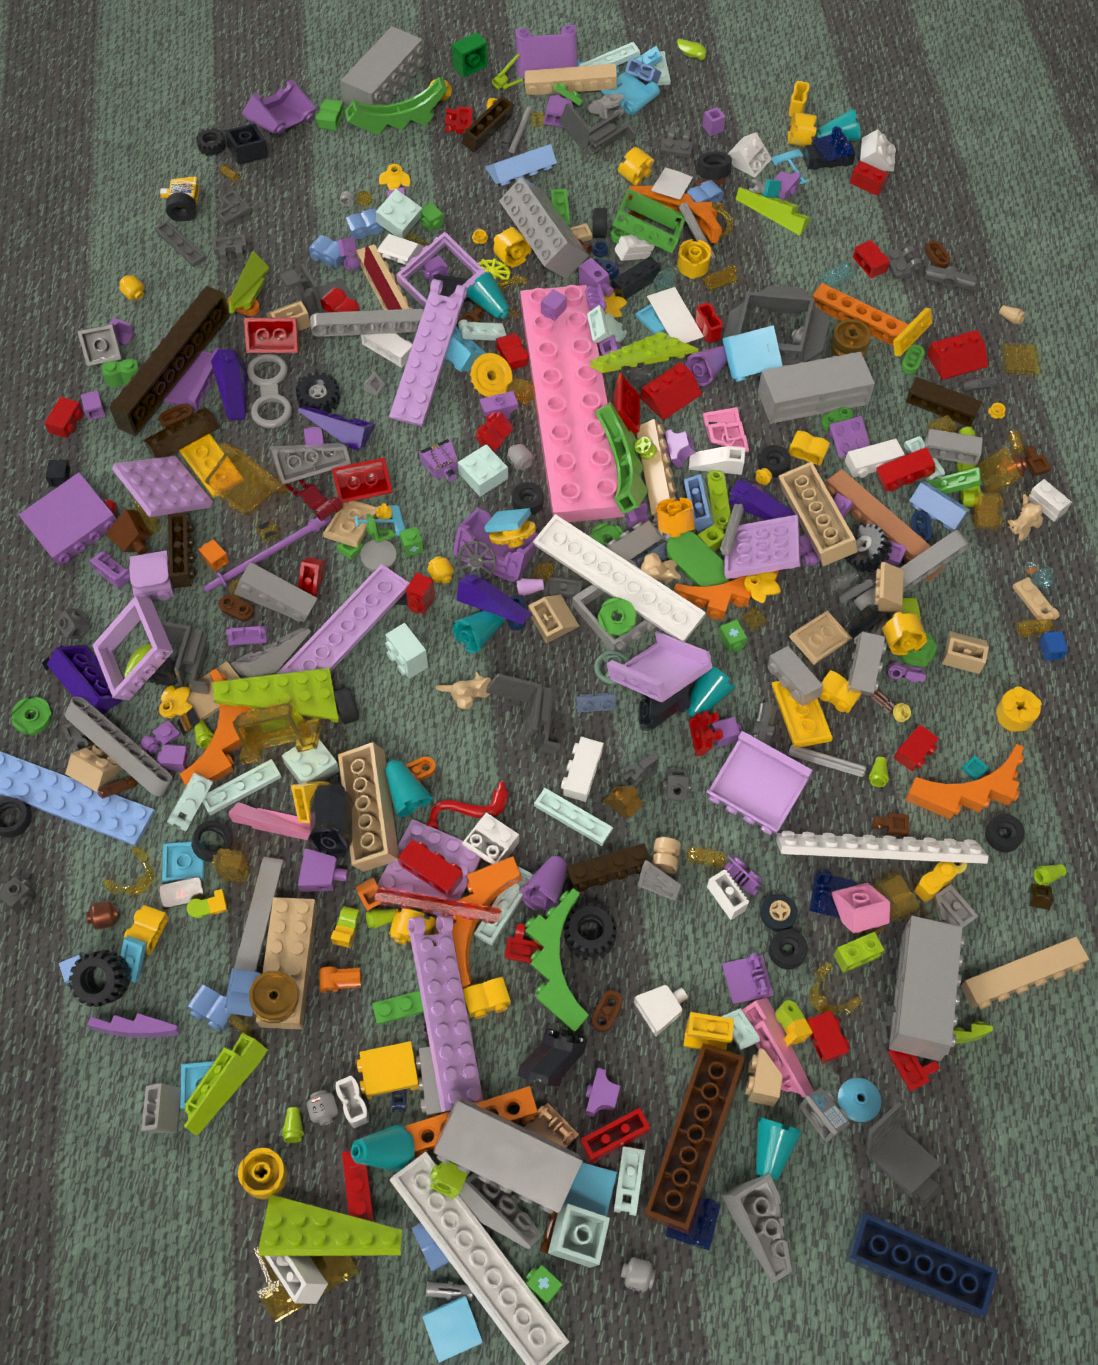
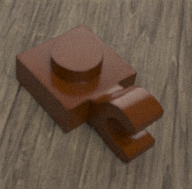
(475, 316)
(1036, 464)
(894, 823)

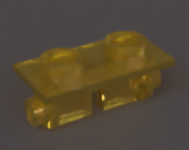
(721, 278)

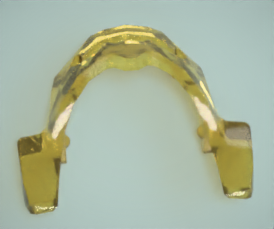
(719, 207)
(516, 279)
(143, 882)
(819, 1002)

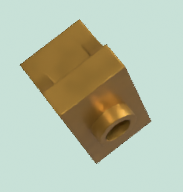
(624, 801)

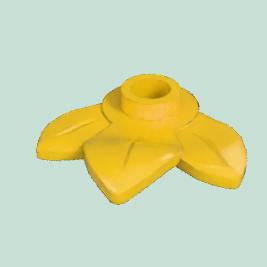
(394, 179)
(614, 304)
(764, 585)
(176, 700)

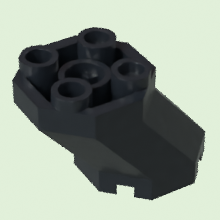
(654, 713)
(331, 820)
(553, 1057)

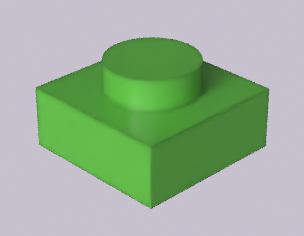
(349, 551)

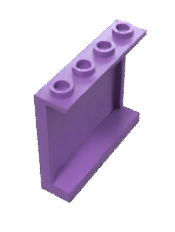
(194, 383)
(68, 519)

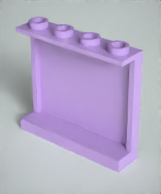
(662, 668)
(759, 783)

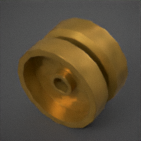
(850, 337)
(264, 987)

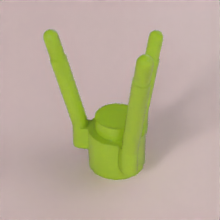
(501, 79)

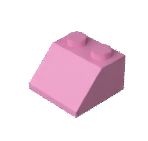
(862, 907)

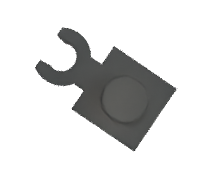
(75, 736)

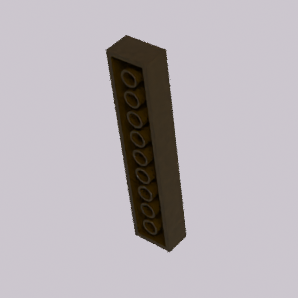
(169, 361)

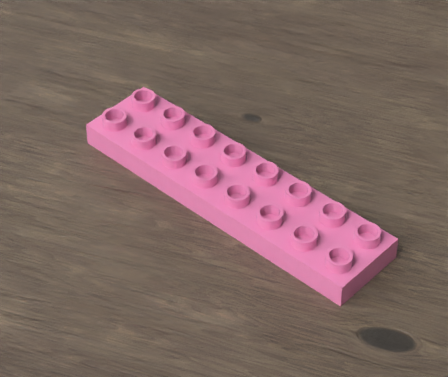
(566, 395)

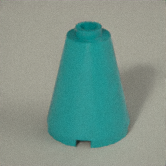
(847, 124)
(489, 296)
(476, 629)
(709, 691)
(405, 789)
(774, 1147)
(385, 1149)

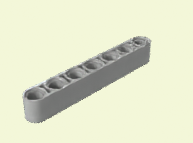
(365, 322)
(923, 565)
(118, 746)
(259, 914)

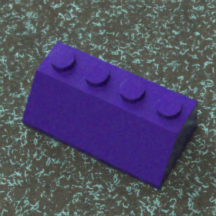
(82, 676)

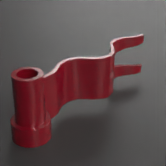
(316, 501)

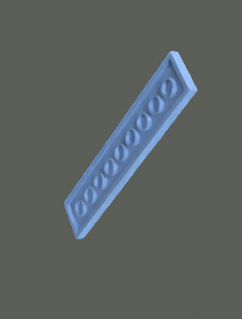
(73, 800)

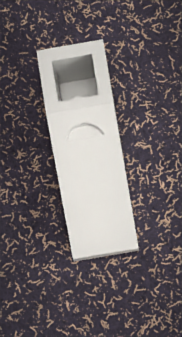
(725, 459)

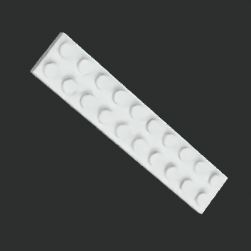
(619, 578)
(881, 848)
(481, 1265)

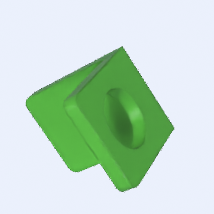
(372, 530)

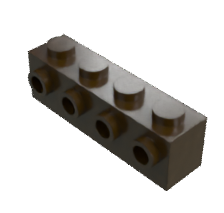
(487, 124)
(943, 401)
(181, 433)
(180, 550)
(607, 867)

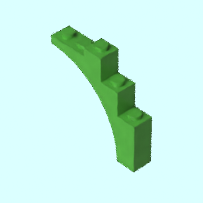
(398, 115)
(630, 487)
(547, 934)

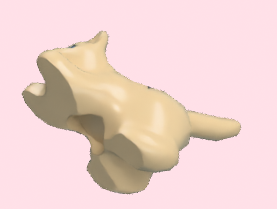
(1029, 516)
(660, 570)
(465, 691)

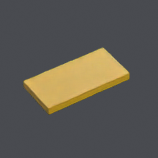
(202, 458)
(804, 724)

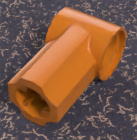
(334, 979)

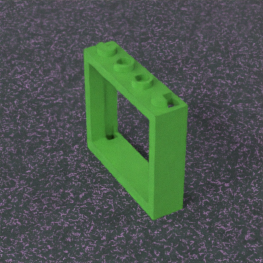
(654, 211)

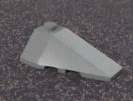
(273, 656)
(499, 1211)
(758, 1216)

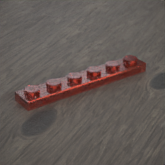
(447, 907)

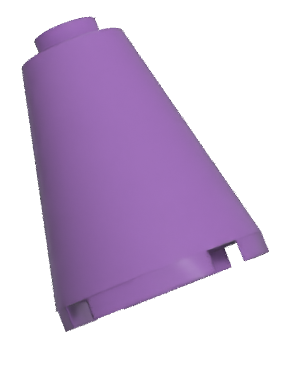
(706, 364)
(545, 885)

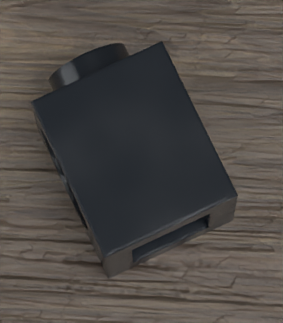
(57, 472)

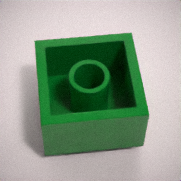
(469, 55)

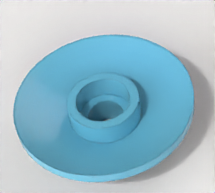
(852, 1106)

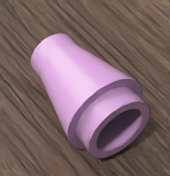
(529, 586)

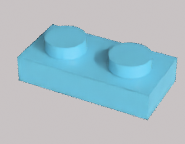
(651, 57)
(133, 954)

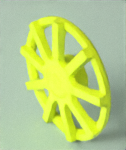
(495, 270)

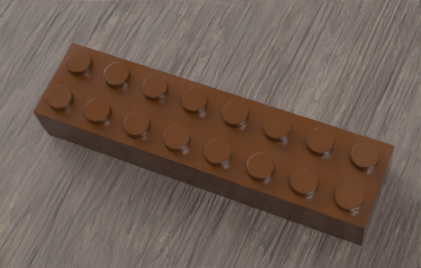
(695, 1139)

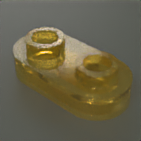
(1032, 627)

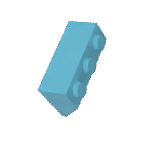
(462, 351)

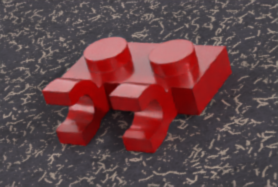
(463, 119)
(701, 735)
(520, 949)
(910, 1069)

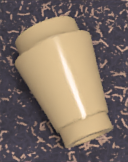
(1013, 315)

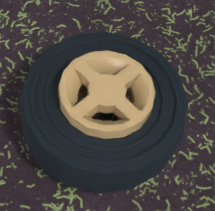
(781, 905)

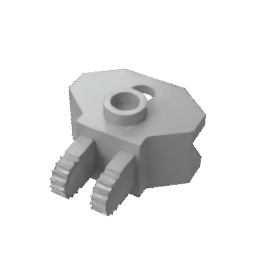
(607, 106)

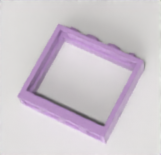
(426, 254)
(136, 610)

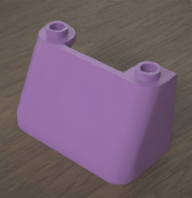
(545, 50)
(280, 110)
(509, 561)

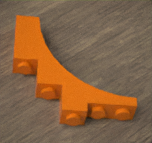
(702, 211)
(717, 597)
(216, 761)
(948, 798)
(486, 886)

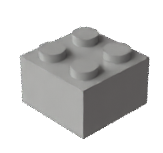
(100, 344)

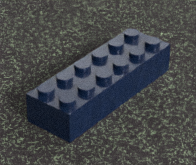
(922, 1265)

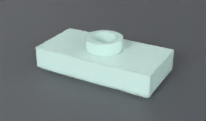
(743, 1031)

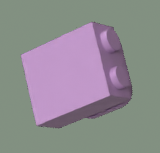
(151, 576)

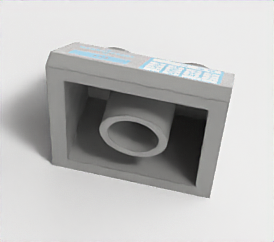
(824, 1114)

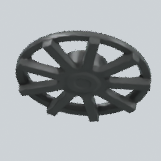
(476, 560)

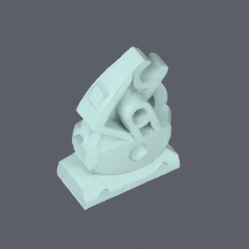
(604, 325)

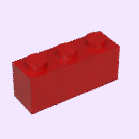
(905, 470)
(431, 867)
(614, 1135)
(358, 1188)

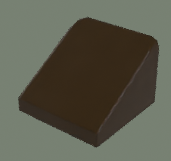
(1041, 897)

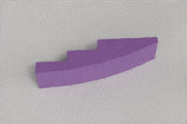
(139, 1028)

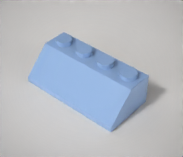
(522, 164)

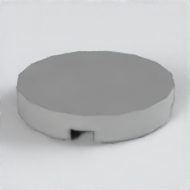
(378, 553)

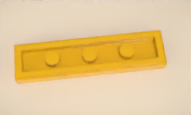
(912, 332)

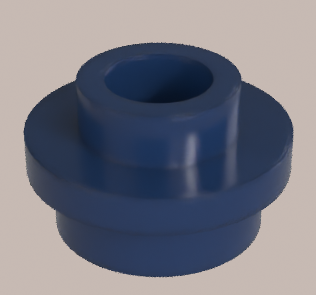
(600, 249)

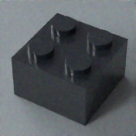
(246, 143)

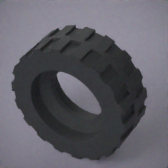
(714, 165)

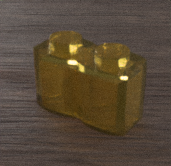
(987, 511)
(900, 897)

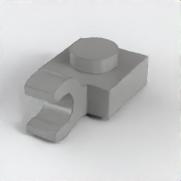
(759, 187)

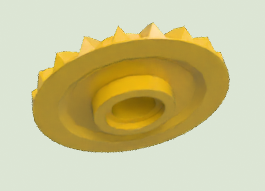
(498, 369)
(513, 538)

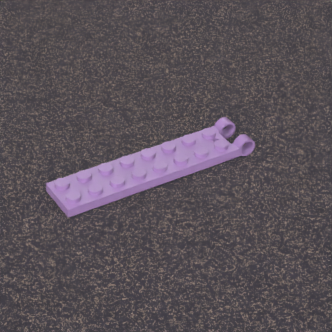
(427, 355)
(349, 622)
(445, 1013)

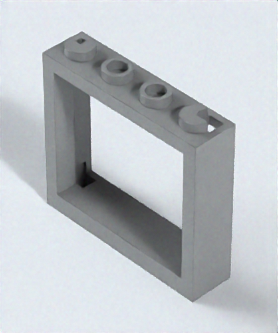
(591, 593)

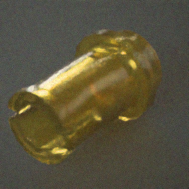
(226, 170)
(1015, 440)

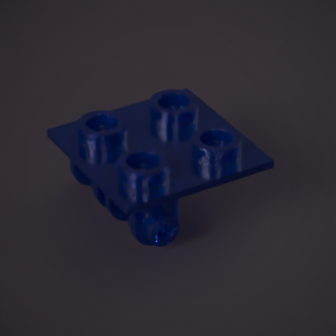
(834, 145)
(823, 886)
(703, 1226)

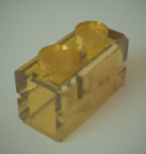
(231, 866)

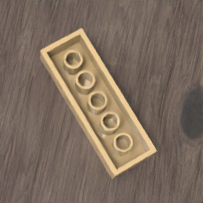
(818, 514)
(372, 813)
(290, 950)

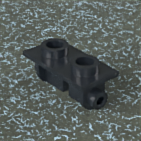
(870, 617)

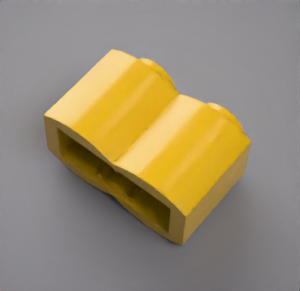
(799, 97)
(809, 448)
(836, 692)
(934, 881)
(148, 926)
(486, 998)

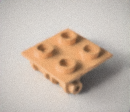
(552, 1126)

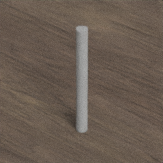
(520, 130)

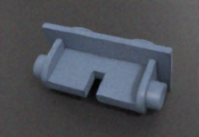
(659, 549)
(601, 702)

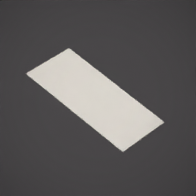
(672, 183)
(675, 315)

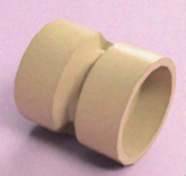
(666, 853)

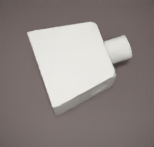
(660, 1007)

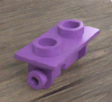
(247, 635)

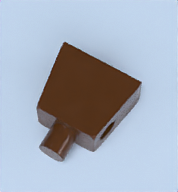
(129, 532)

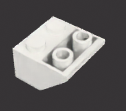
(878, 151)
(750, 155)
(399, 249)
(491, 840)

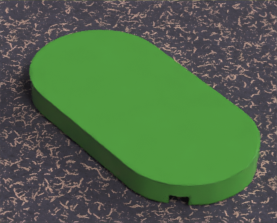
(696, 560)

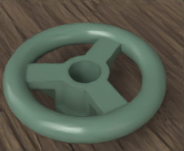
(607, 657)

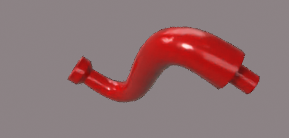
(494, 809)

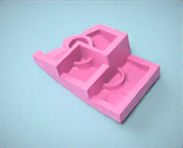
(727, 430)

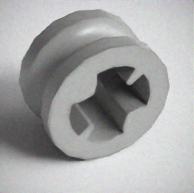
(347, 195)

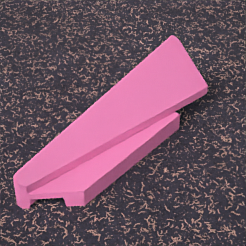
(269, 821)
(772, 1041)

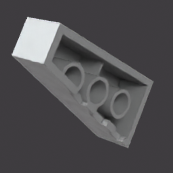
(302, 461)
(274, 593)

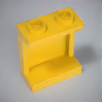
(708, 1030)
(388, 1069)

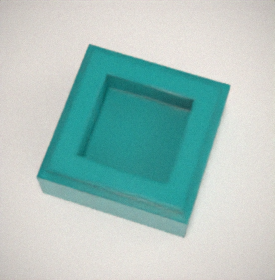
(772, 188)
(975, 768)

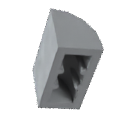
(161, 1108)

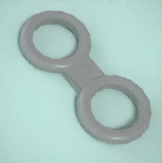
(269, 390)

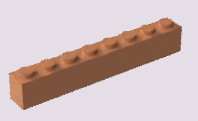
(870, 510)

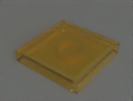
(1020, 358)
(999, 470)

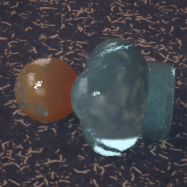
(1039, 578)

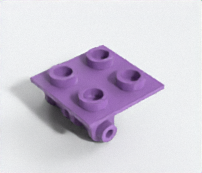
(595, 297)
(848, 435)
(739, 865)
(747, 979)

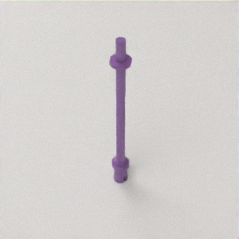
(313, 525)

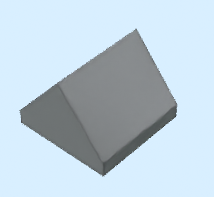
(373, 384)

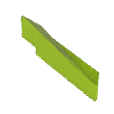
(775, 209)
(249, 283)
(222, 1081)

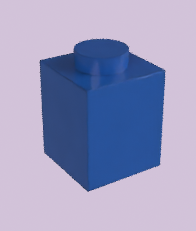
(1053, 645)

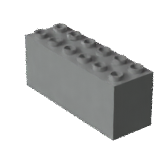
(384, 69)
(543, 228)
(815, 387)
(927, 989)
(507, 1155)

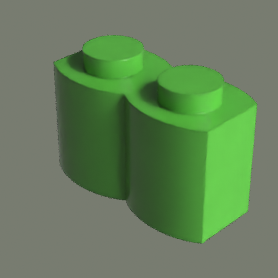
(330, 114)
(119, 373)

